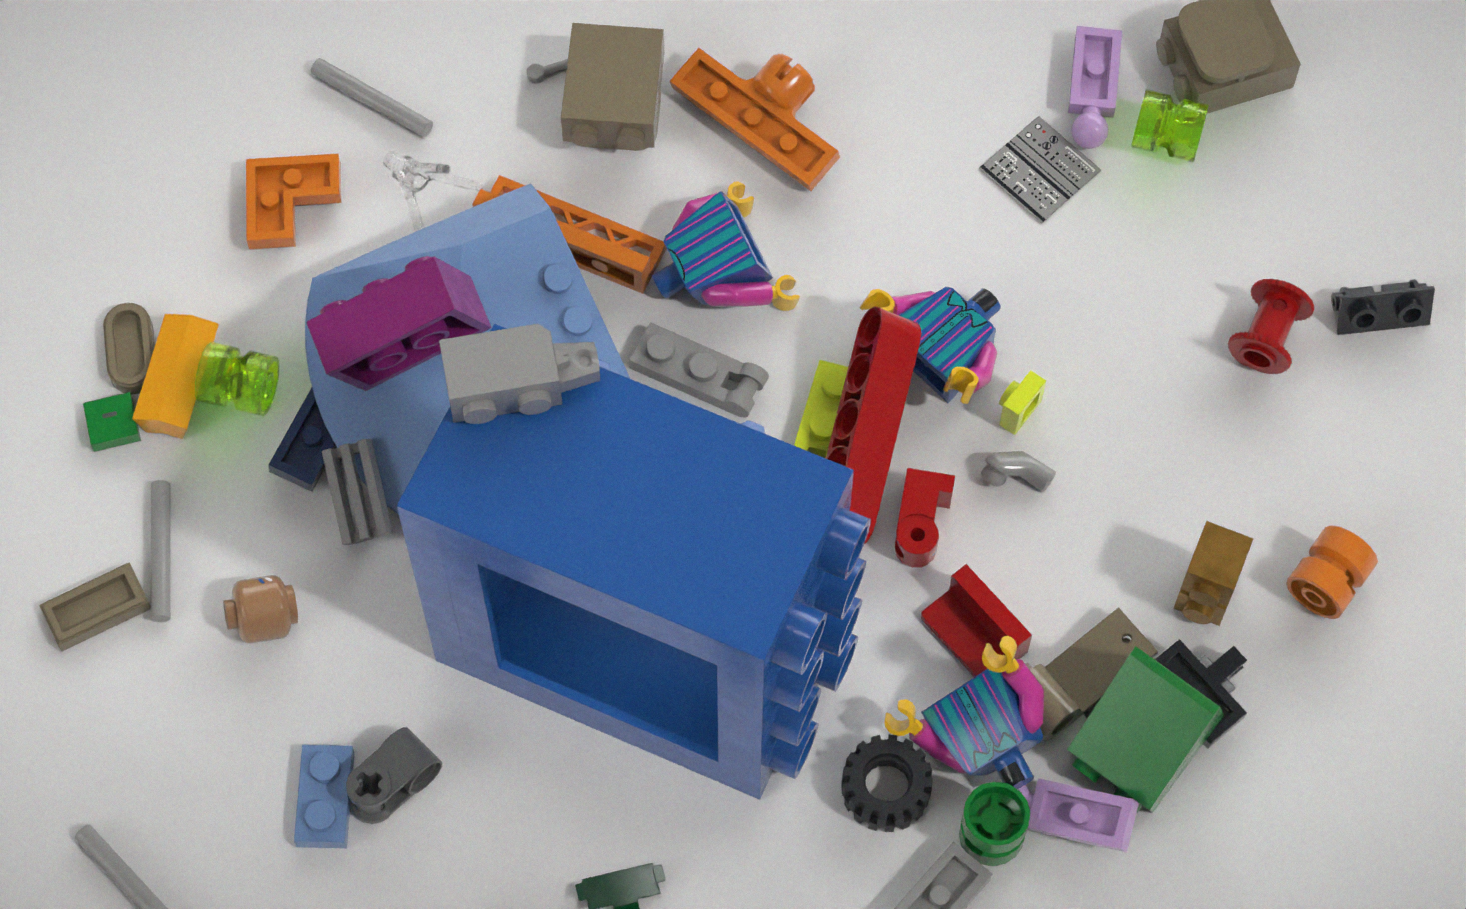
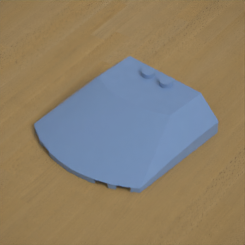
(522, 280)

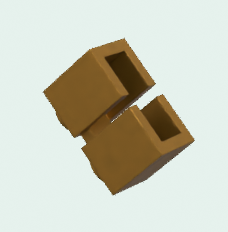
(1212, 574)

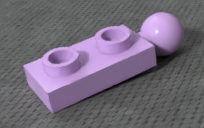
(1094, 83)
(1081, 814)

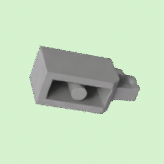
(513, 372)

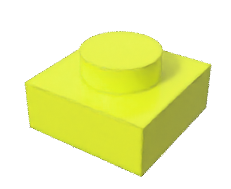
(1021, 401)

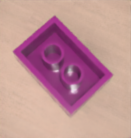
(396, 323)

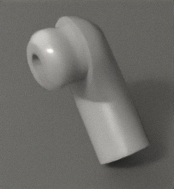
(1016, 464)

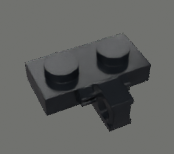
(1210, 680)

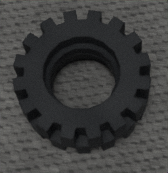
(897, 755)

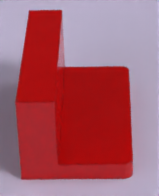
(972, 617)

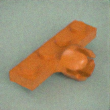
(761, 111)

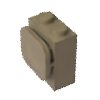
(1227, 52)
(613, 86)

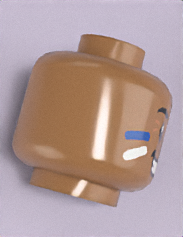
(261, 609)

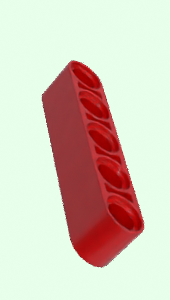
(874, 405)

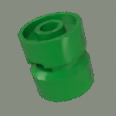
(994, 823)

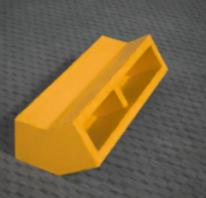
(170, 380)

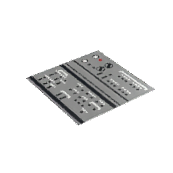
(1040, 169)

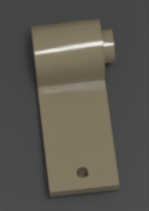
(1085, 671)

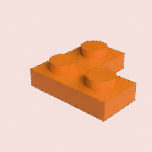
(281, 184)

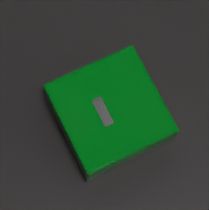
(111, 422)

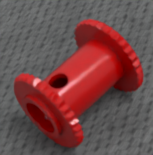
(1278, 308)

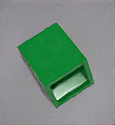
(1144, 731)

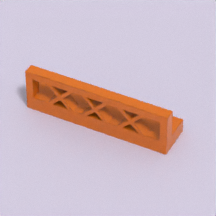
(592, 253)

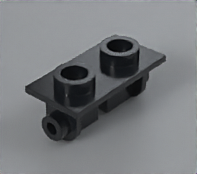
(1392, 308)

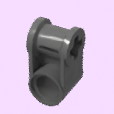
(397, 770)

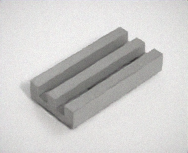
(339, 493)

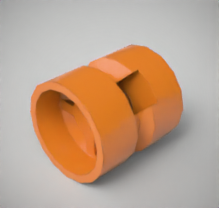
(1335, 567)

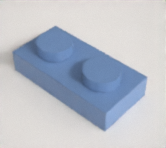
(323, 797)

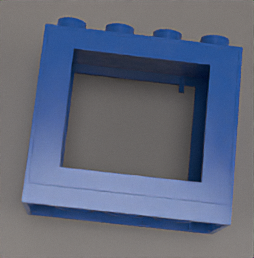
(643, 573)

